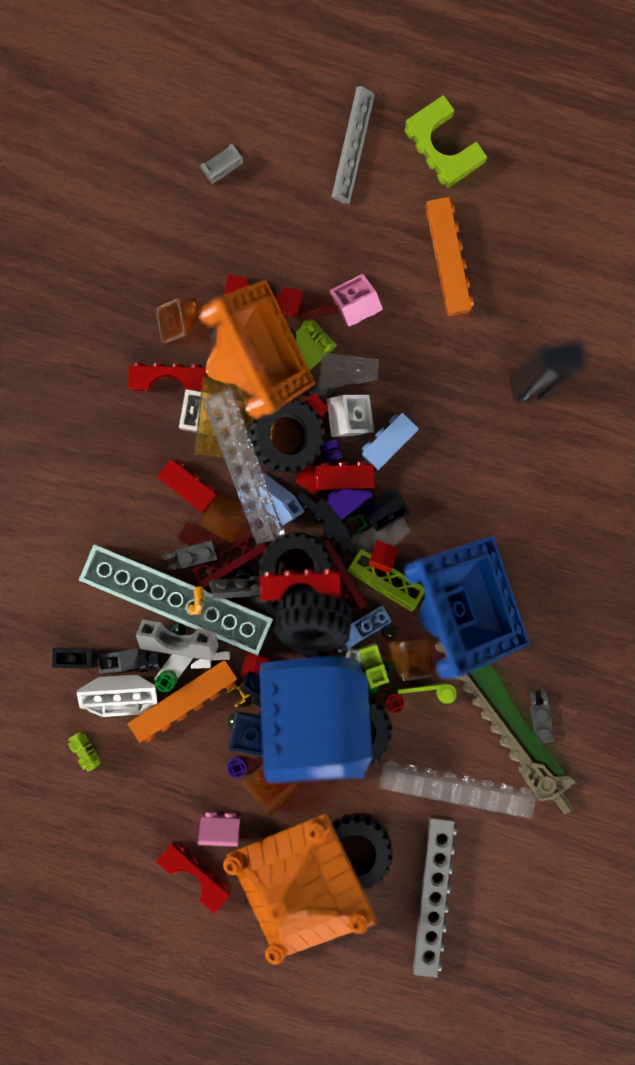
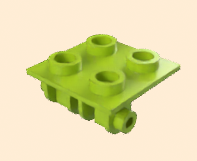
(313, 342)
(86, 761)

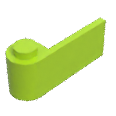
(444, 691)

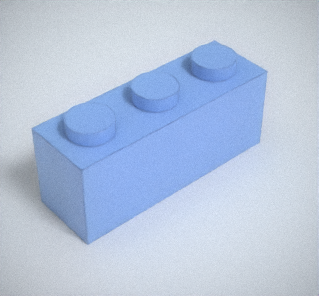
(389, 441)

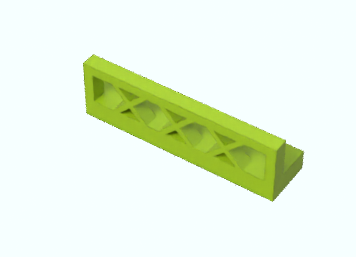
(384, 587)

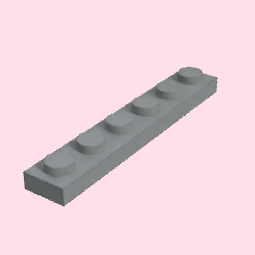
(353, 145)

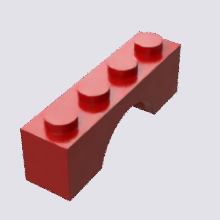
(288, 299)
(143, 377)
(274, 587)
(176, 859)

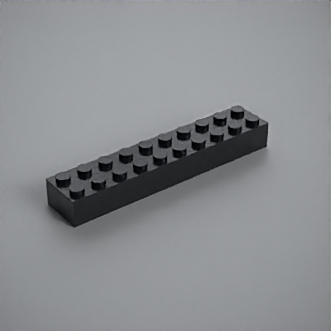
(548, 370)

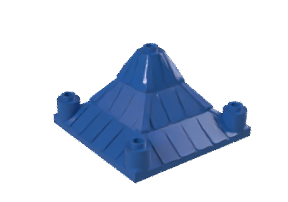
(469, 606)

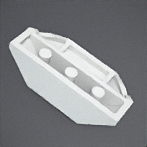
(117, 696)

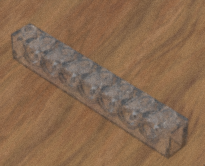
(243, 466)

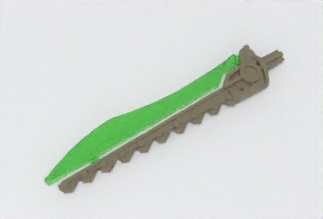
(536, 775)

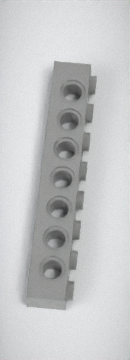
(430, 966)

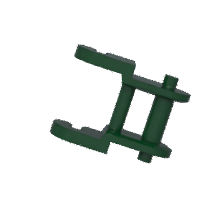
(361, 515)

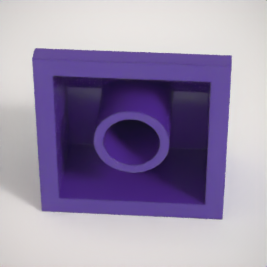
(347, 501)

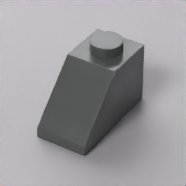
(118, 661)

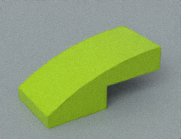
(373, 665)

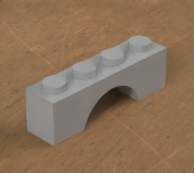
(157, 638)

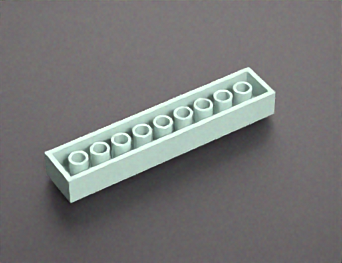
(172, 599)

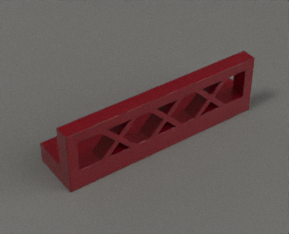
(229, 566)
(345, 578)

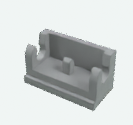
(222, 164)

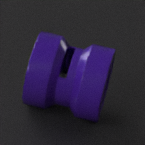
(333, 455)
(237, 763)

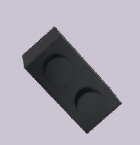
(386, 509)
(73, 657)

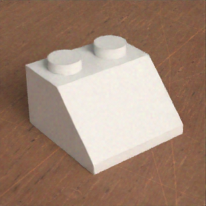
(350, 415)

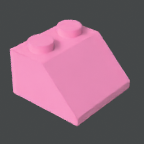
(356, 300)
(219, 829)

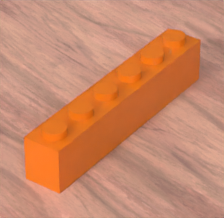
(448, 256)
(182, 701)

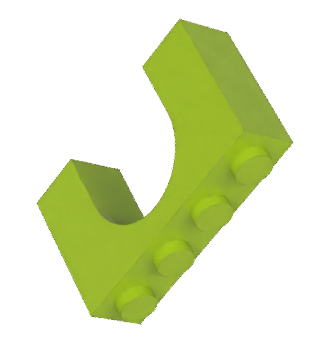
(449, 168)

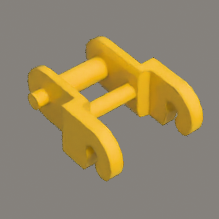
(241, 692)

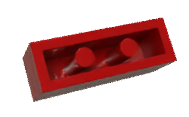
(343, 476)
(187, 485)

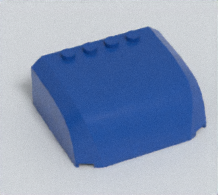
(315, 720)

